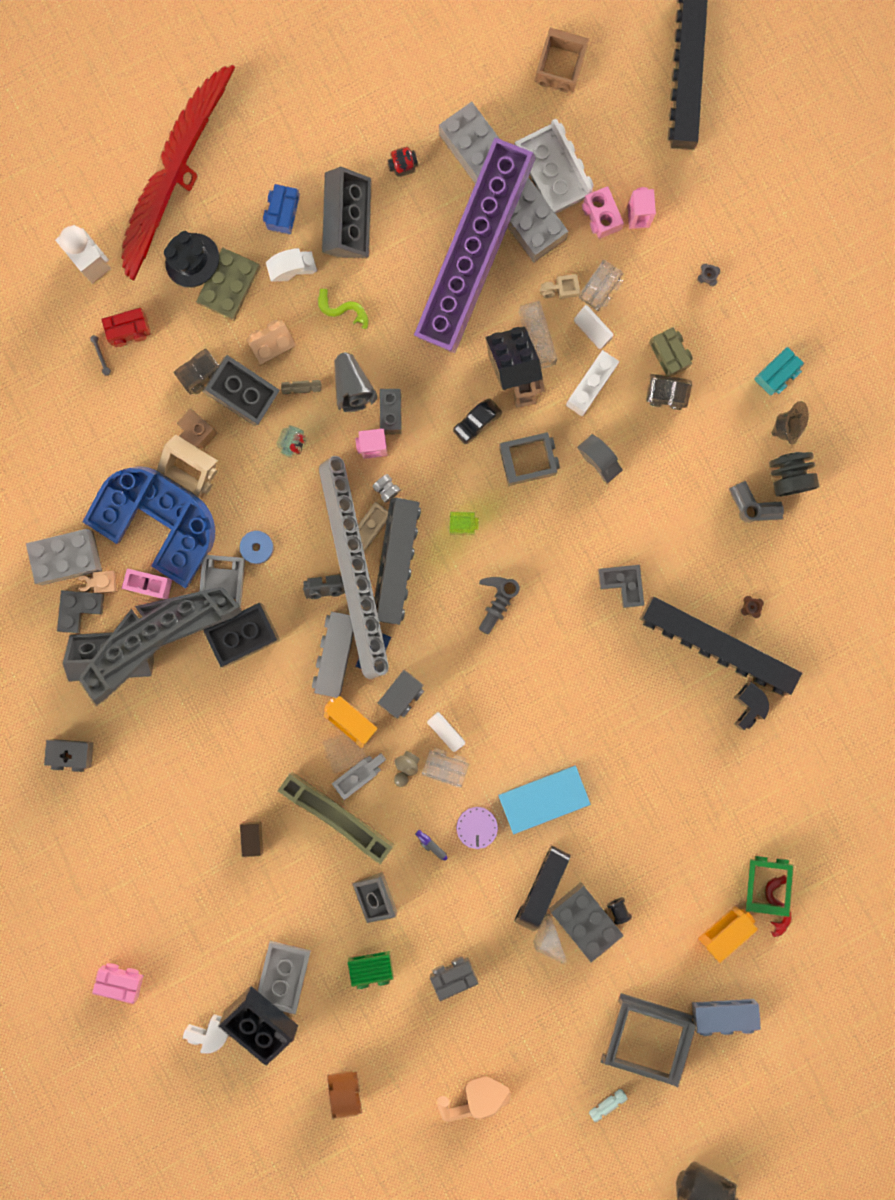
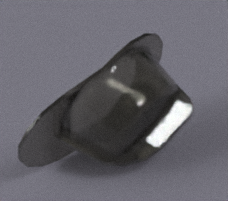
(791, 423)

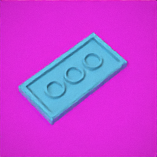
(544, 799)

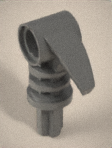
(502, 600)

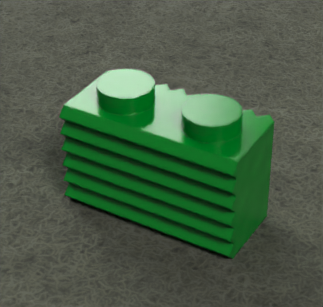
(370, 969)

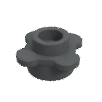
(714, 271)

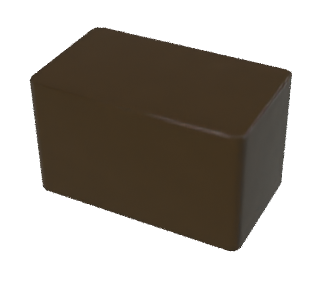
(251, 839)

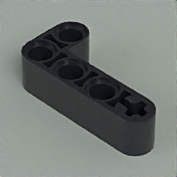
(543, 889)

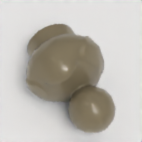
(408, 766)

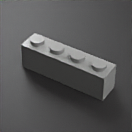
(335, 655)

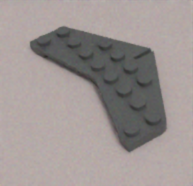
(140, 638)

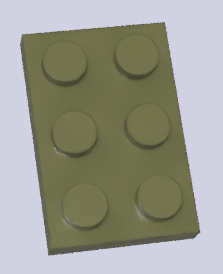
(229, 285)

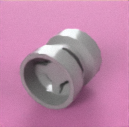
(386, 488)

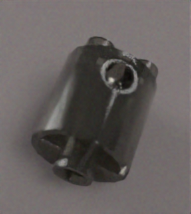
(703, 1184)

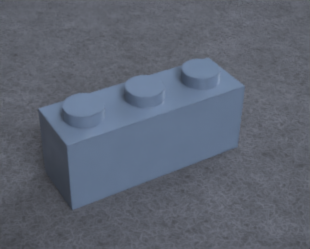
(726, 1016)

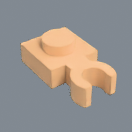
(101, 582)

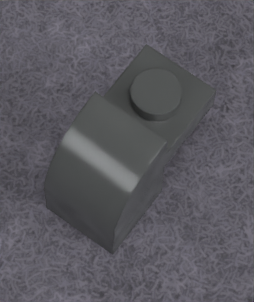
(600, 457)

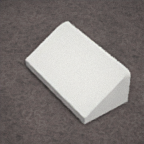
(593, 327)
(446, 732)

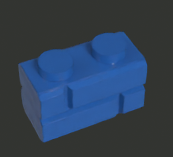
(281, 209)

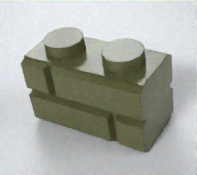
(671, 352)

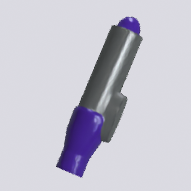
(429, 845)

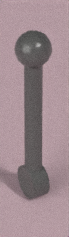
(106, 371)

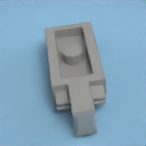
(358, 776)

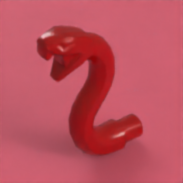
(771, 886)

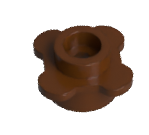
(757, 603)

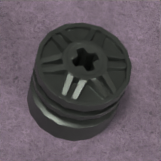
(794, 474)

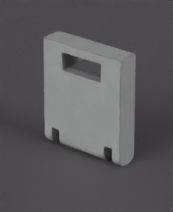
(228, 579)

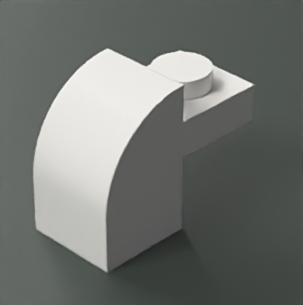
(290, 263)
(212, 1038)

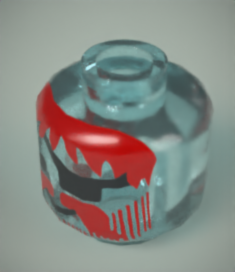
(291, 441)

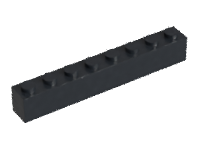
(688, 74)
(720, 646)

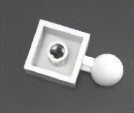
(83, 252)

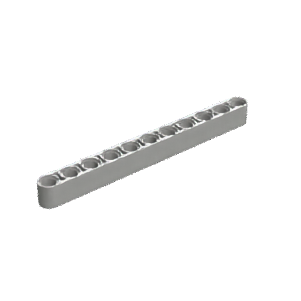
(352, 577)

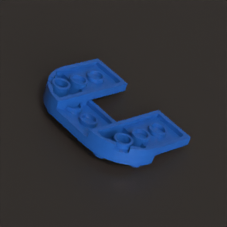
(167, 502)

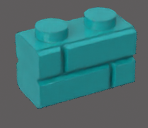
(778, 371)

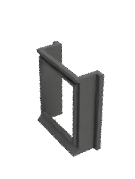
(659, 1012)

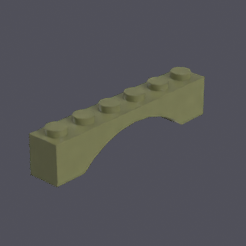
(333, 814)

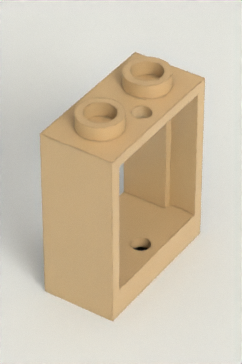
(193, 456)

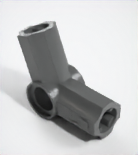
(763, 511)

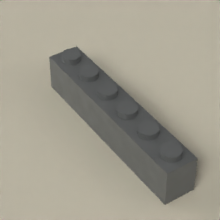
(395, 560)

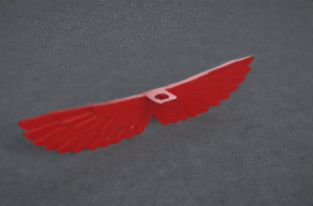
(176, 152)

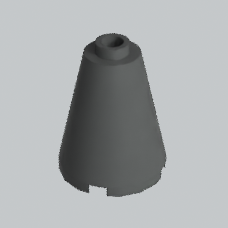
(352, 385)

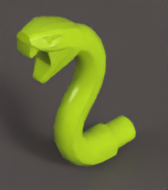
(324, 307)

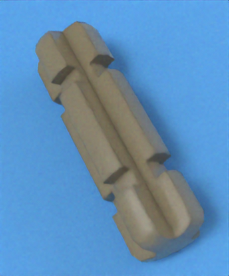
(301, 386)

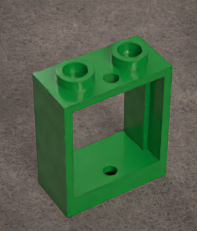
(770, 908)

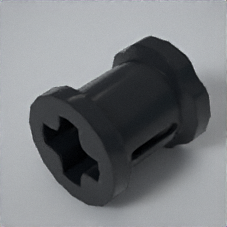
(619, 911)

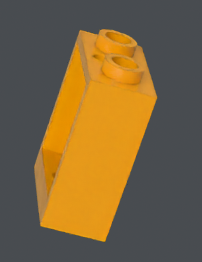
(349, 721)
(728, 933)

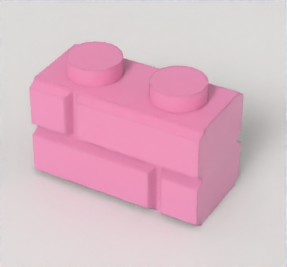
(118, 983)

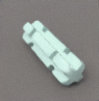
(608, 1105)

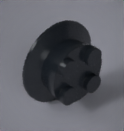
(191, 259)

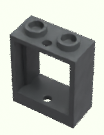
(508, 465)

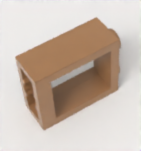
(568, 42)

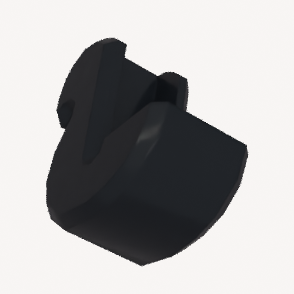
(477, 420)

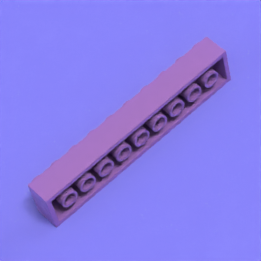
(475, 244)

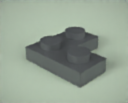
(626, 578)
(73, 605)

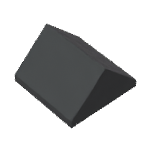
(375, 898)

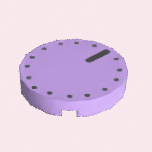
(477, 827)

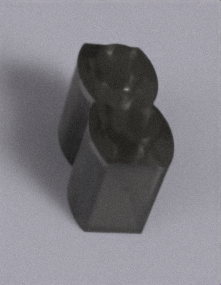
(197, 372)
(668, 391)

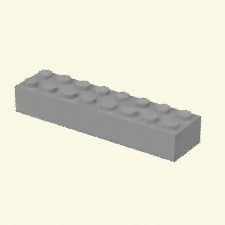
(533, 219)

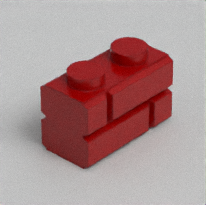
(126, 327)

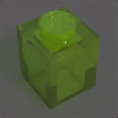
(463, 523)

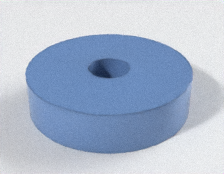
(265, 551)

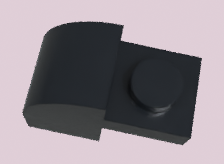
(755, 703)

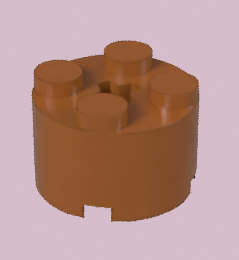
(342, 1094)

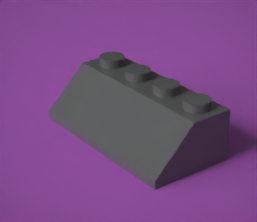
(346, 214)
(84, 647)

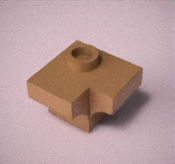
(526, 394)
(196, 429)

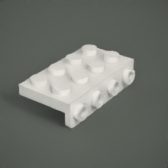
(556, 168)

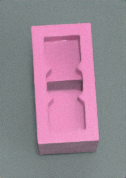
(641, 208)
(607, 212)
(372, 443)
(147, 584)

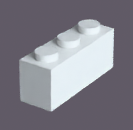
(592, 383)

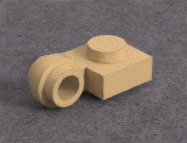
(566, 286)

